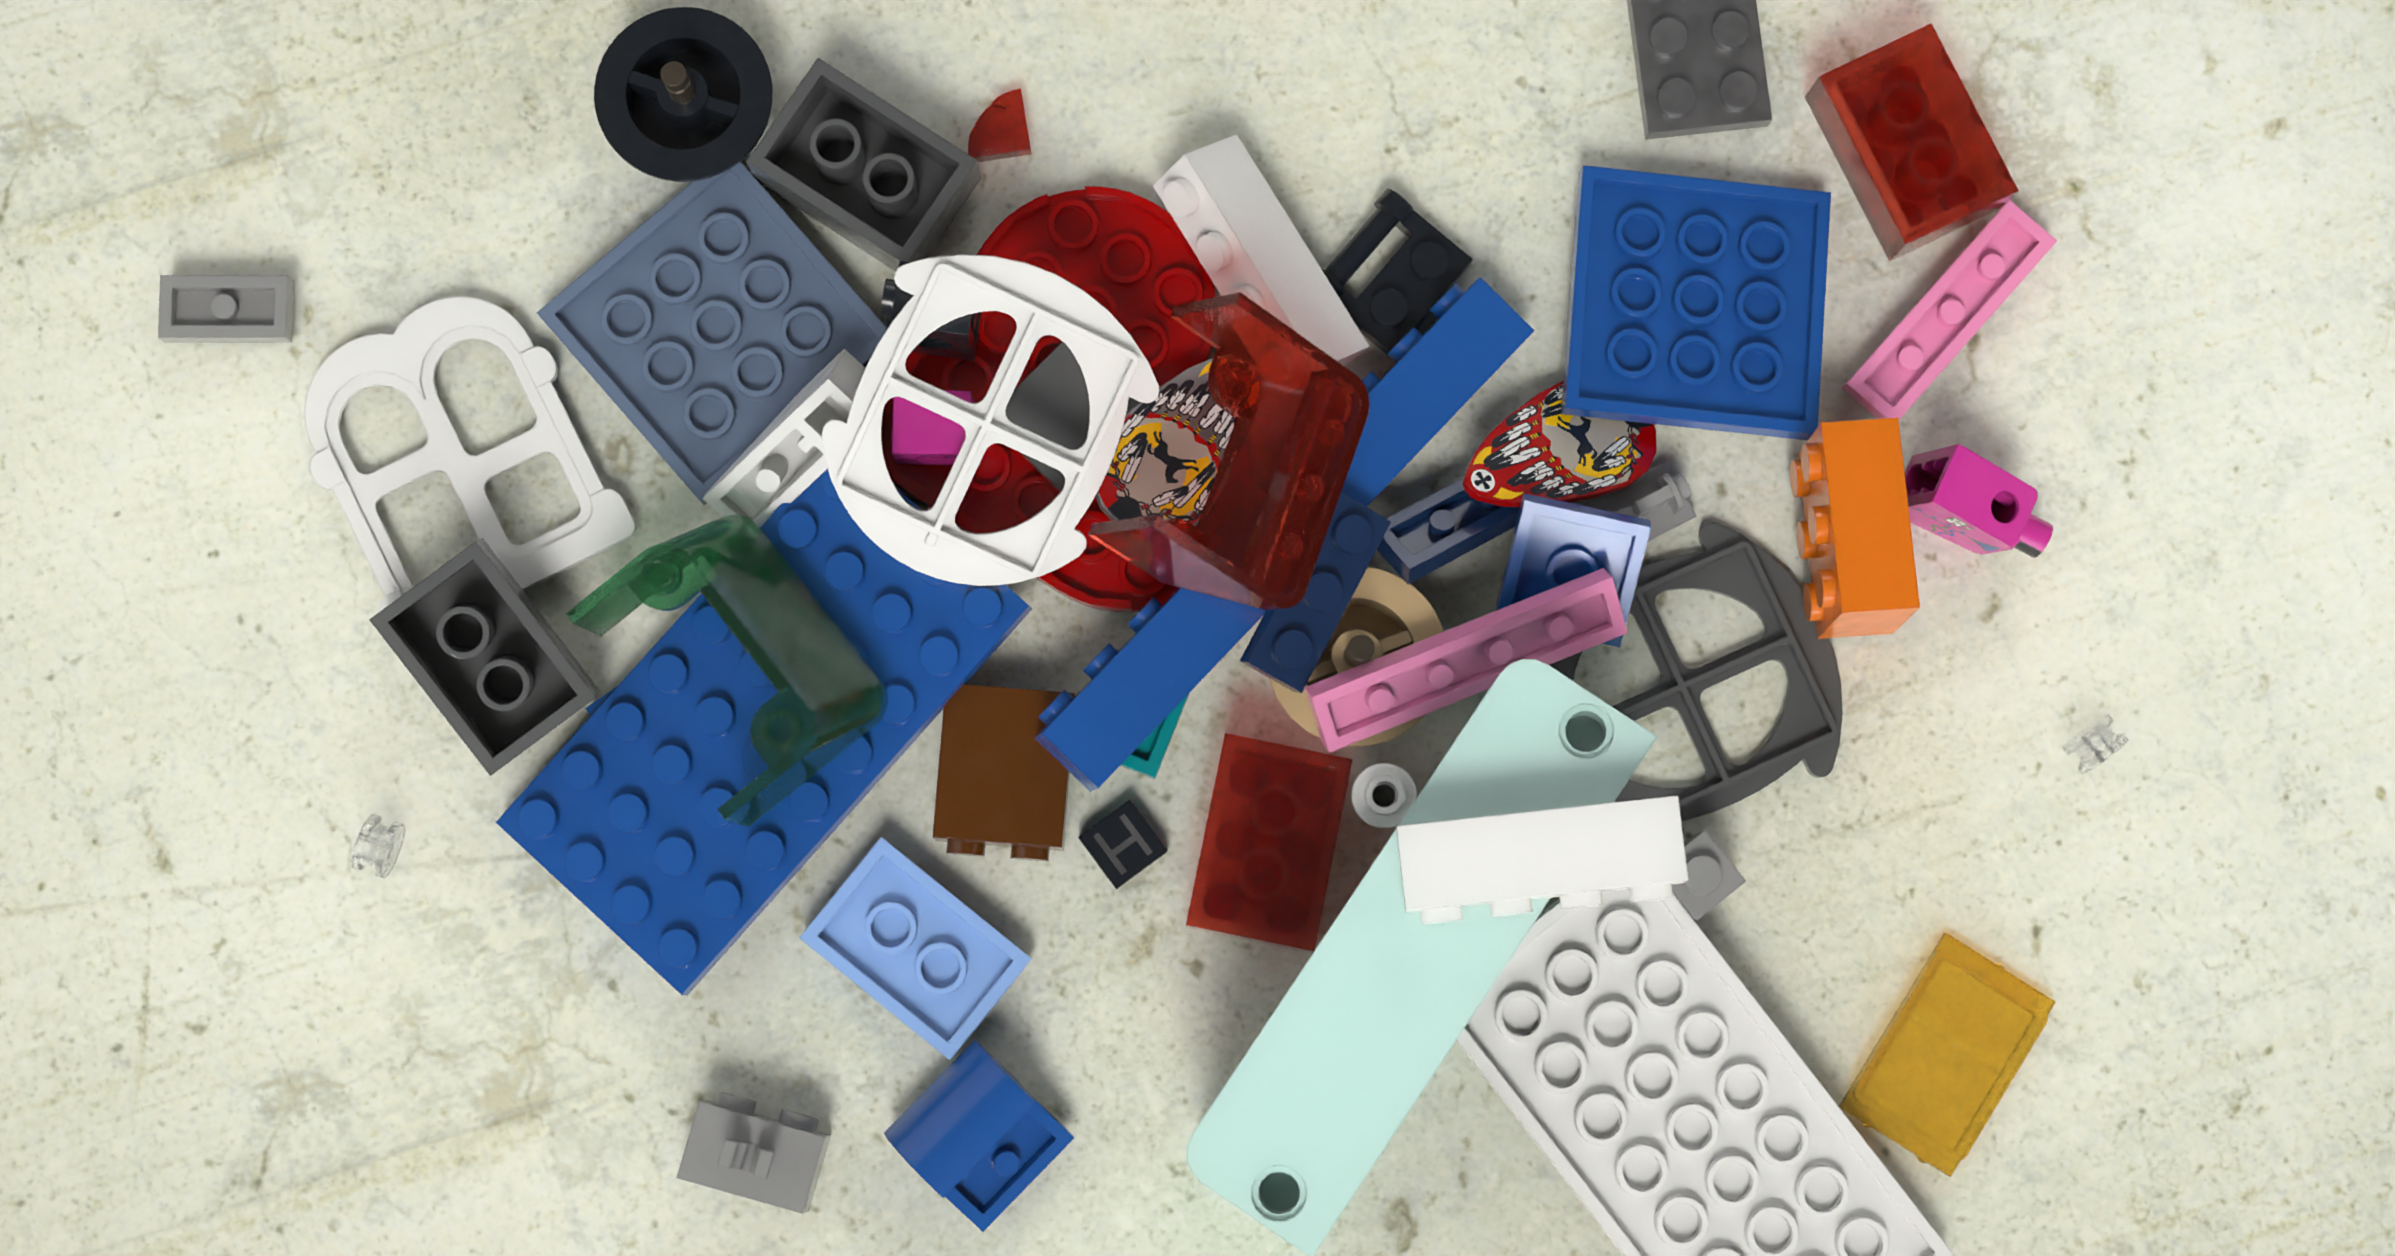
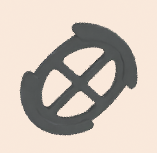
(1813, 702)

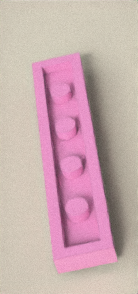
(1464, 659)

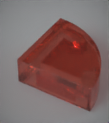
(1000, 130)

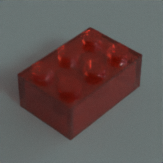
(1910, 142)
(1269, 843)

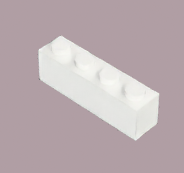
(1253, 245)
(1540, 856)

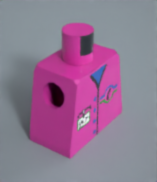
(1973, 503)

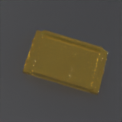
(1948, 1055)

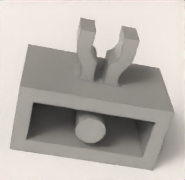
(754, 1153)

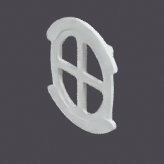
(1040, 306)

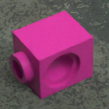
(925, 436)

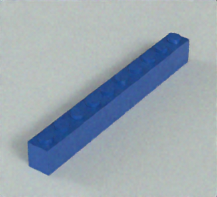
(1194, 631)

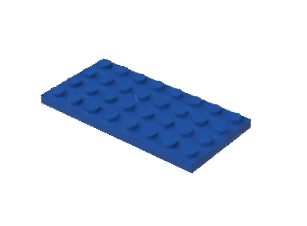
(637, 789)

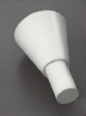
(1383, 795)

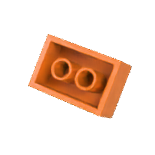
(1855, 529)

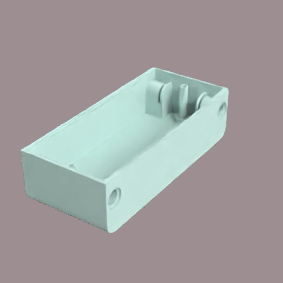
(1395, 993)

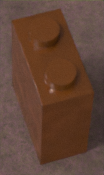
(996, 777)

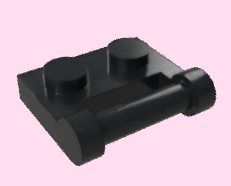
(1408, 283)

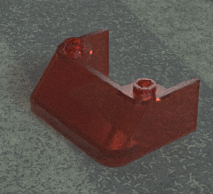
(1279, 472)

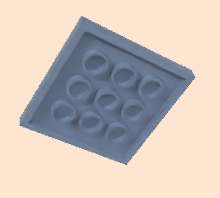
(710, 322)

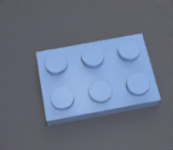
(915, 948)

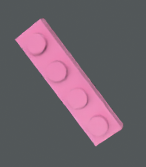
(1949, 313)

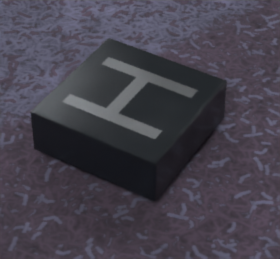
(1123, 844)

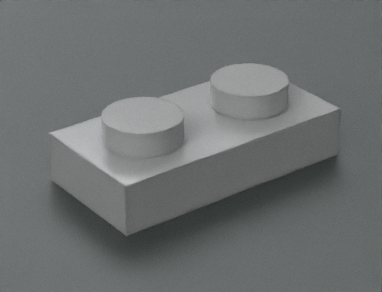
(226, 309)

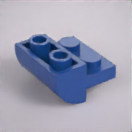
(978, 1136)

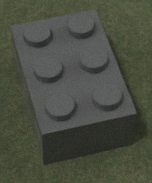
(863, 168)
(485, 656)

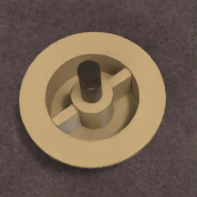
(1377, 621)

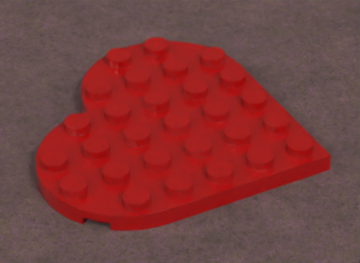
(1138, 269)

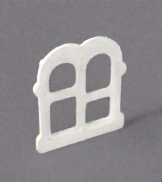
(409, 365)

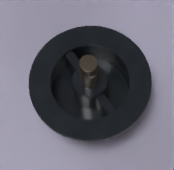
(683, 94)

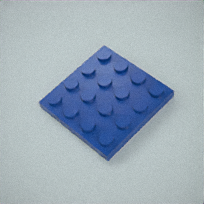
(1696, 303)

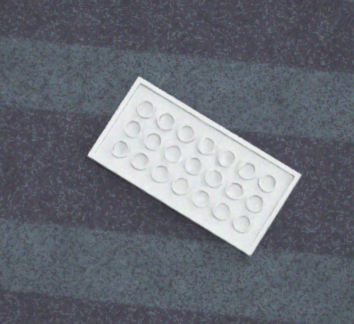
(1678, 1096)

